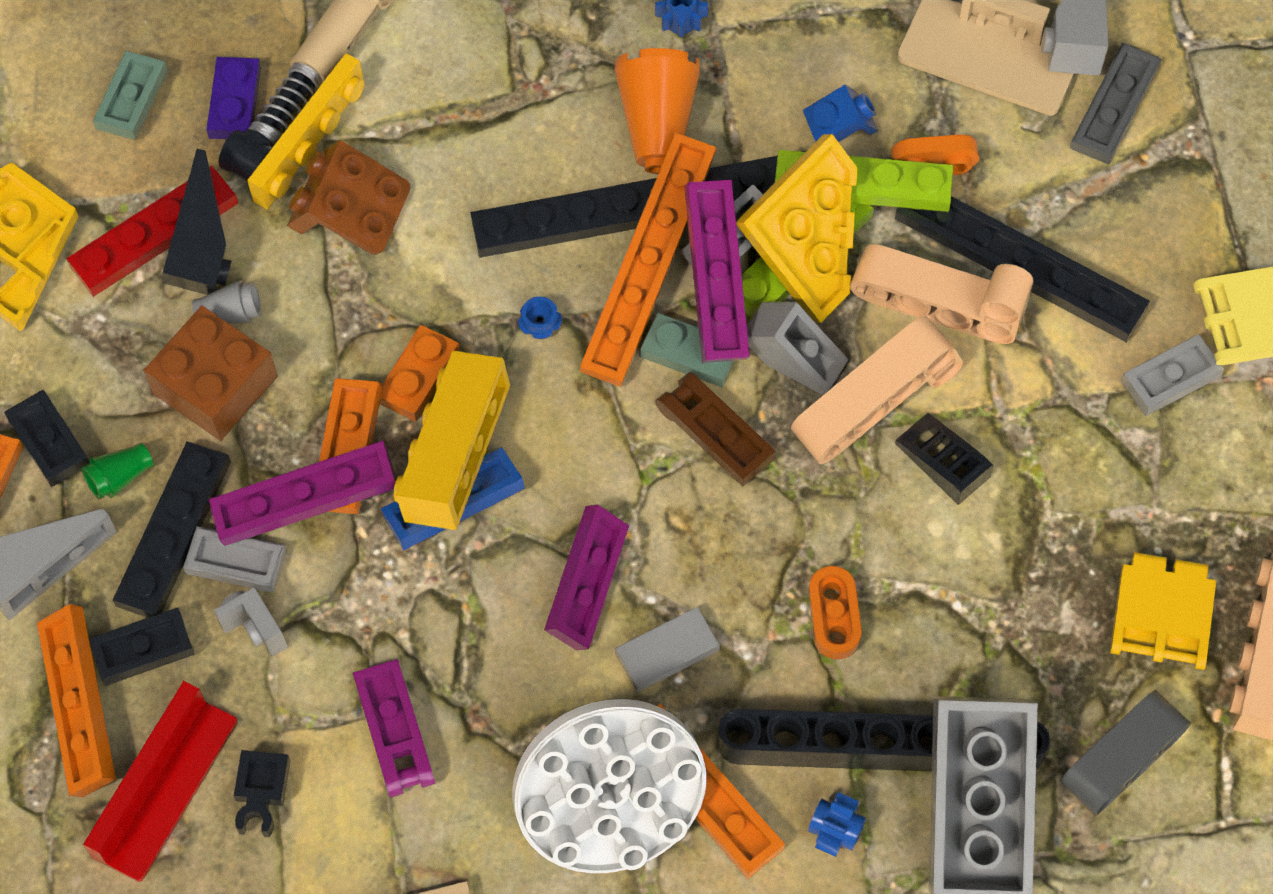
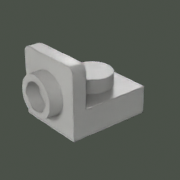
(250, 610)

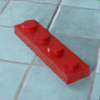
(138, 238)

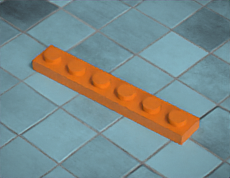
(646, 262)

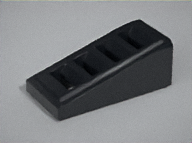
(956, 488)

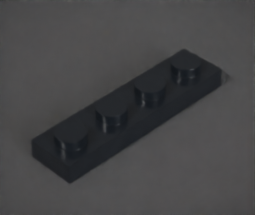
(171, 530)

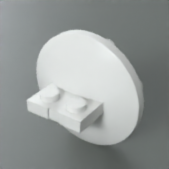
(609, 786)

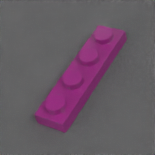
(716, 271)
(303, 493)

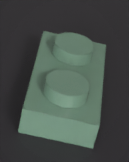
(130, 95)
(678, 348)

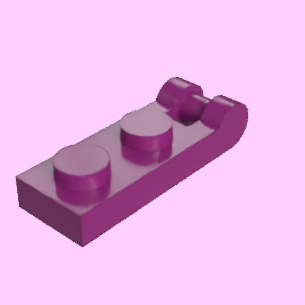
(393, 726)

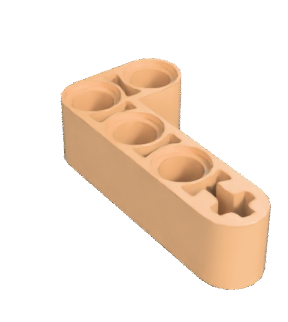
(945, 294)
(876, 388)

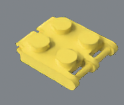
(1243, 311)

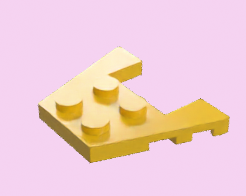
(32, 236)

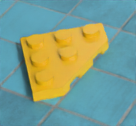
(807, 227)

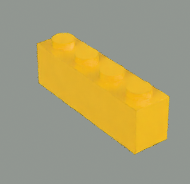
(452, 440)

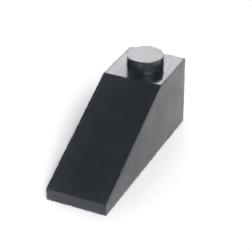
(198, 240)

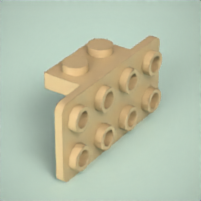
(988, 49)

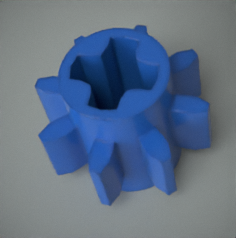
(681, 15)
(837, 824)

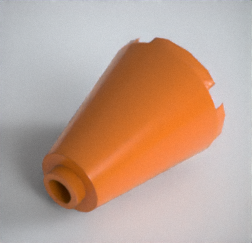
(656, 100)

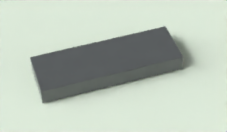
(1115, 103)

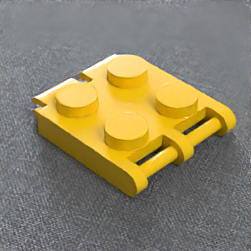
(1164, 610)

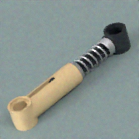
(310, 66)

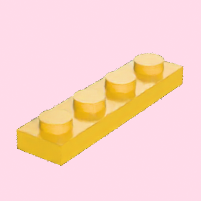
(300, 139)

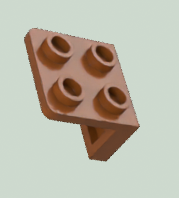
(349, 197)

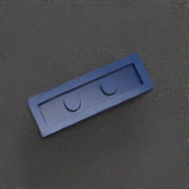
(494, 482)

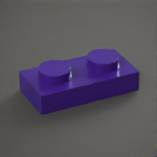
(233, 96)

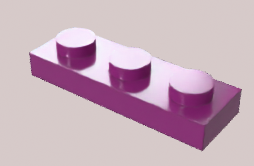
(586, 577)

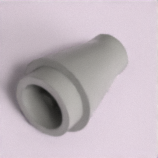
(232, 303)

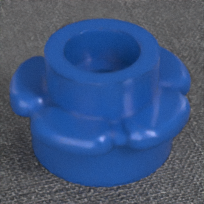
(536, 308)

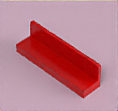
(160, 784)

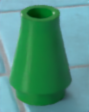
(115, 470)

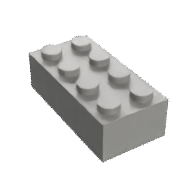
(982, 795)

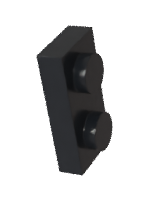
(47, 438)
(141, 646)

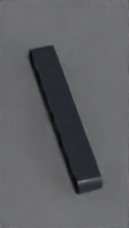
(854, 727)

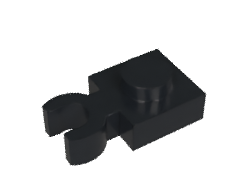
(260, 783)

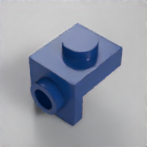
(841, 114)

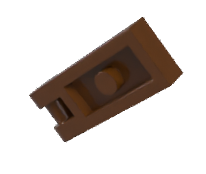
(716, 429)

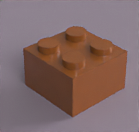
(211, 373)

